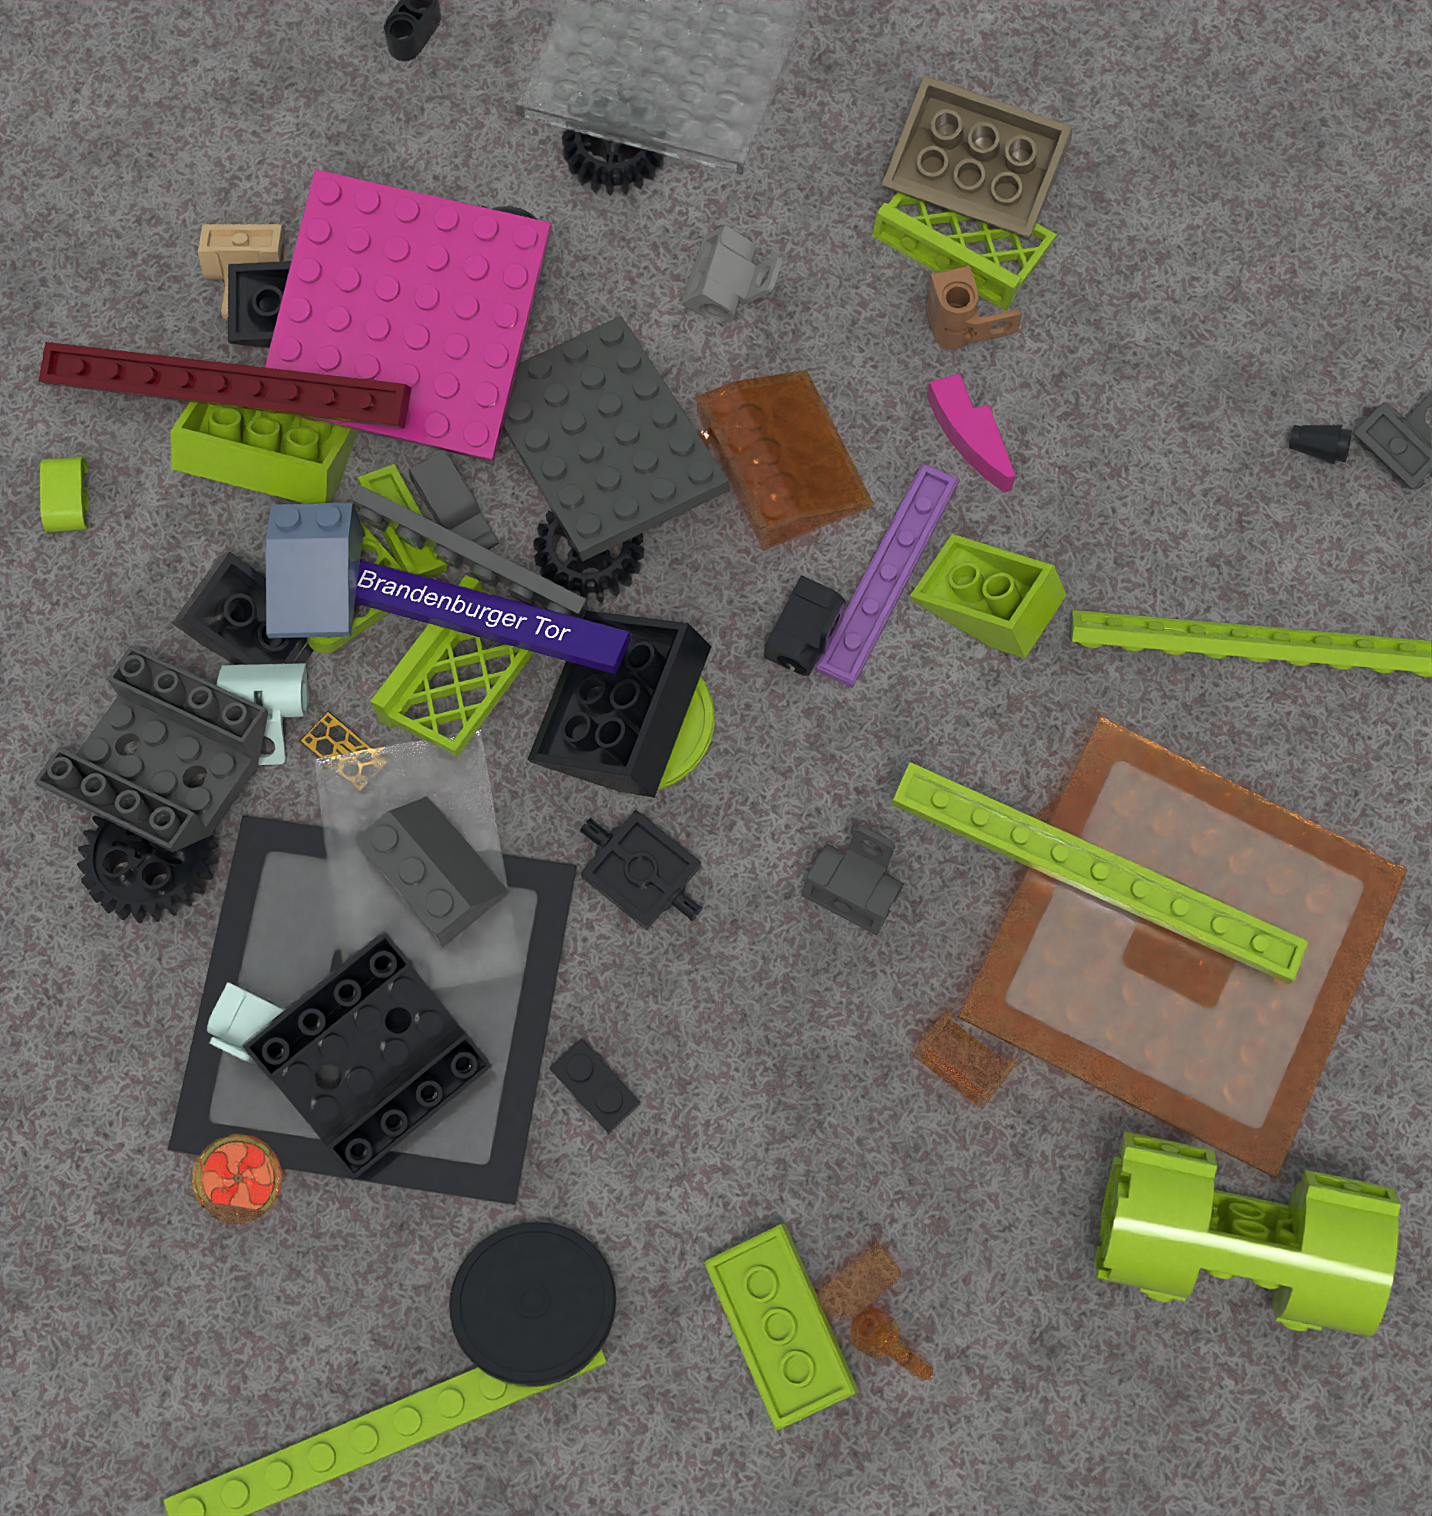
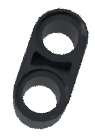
(410, 22)

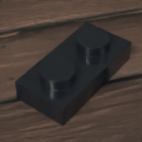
(595, 1086)

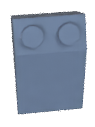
(312, 569)

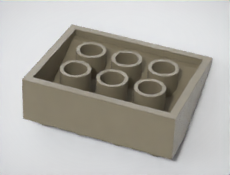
(978, 157)

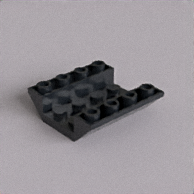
(385, 1076)

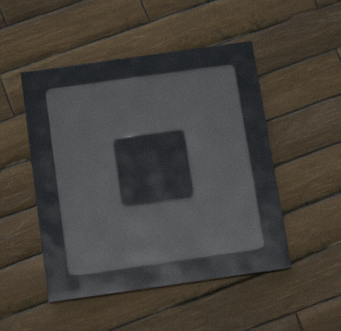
(283, 939)

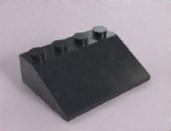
(624, 723)

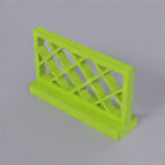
(942, 253)
(429, 657)

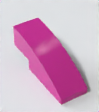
(971, 431)

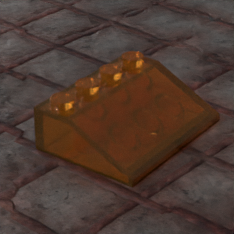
(782, 455)

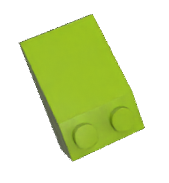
(991, 594)

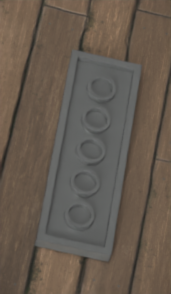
(455, 549)

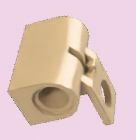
(237, 245)

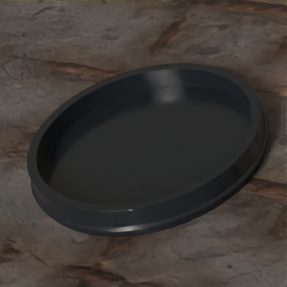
(533, 1304)

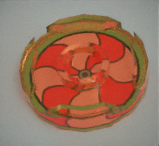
(237, 1178)

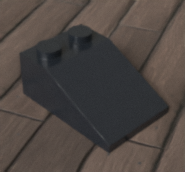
(255, 301)
(230, 617)

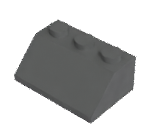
(431, 868)

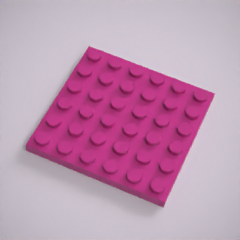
(415, 298)

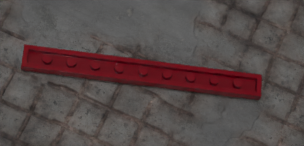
(226, 384)

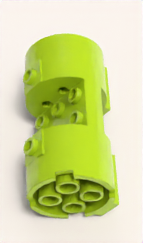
(1321, 1254)

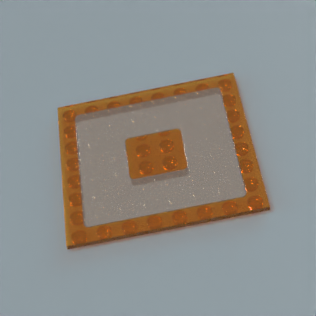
(1157, 1012)

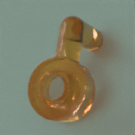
(885, 1342)

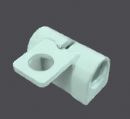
(275, 687)
(238, 1018)

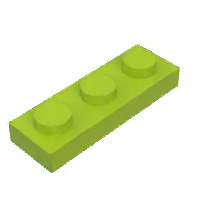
(391, 485)

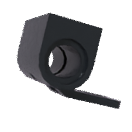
(805, 626)

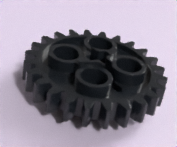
(132, 887)

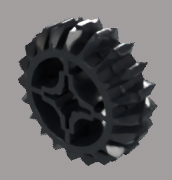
(615, 169)
(570, 573)

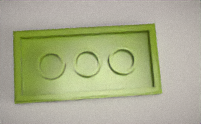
(781, 1327)

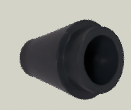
(1322, 441)

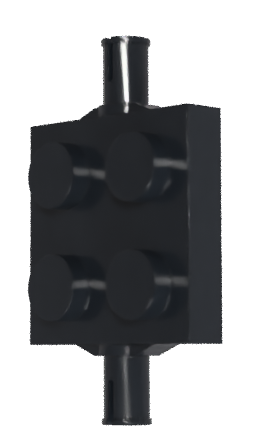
(641, 870)

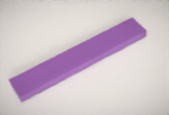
(887, 575)

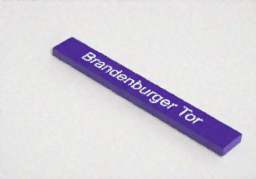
(491, 617)

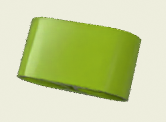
(63, 494)

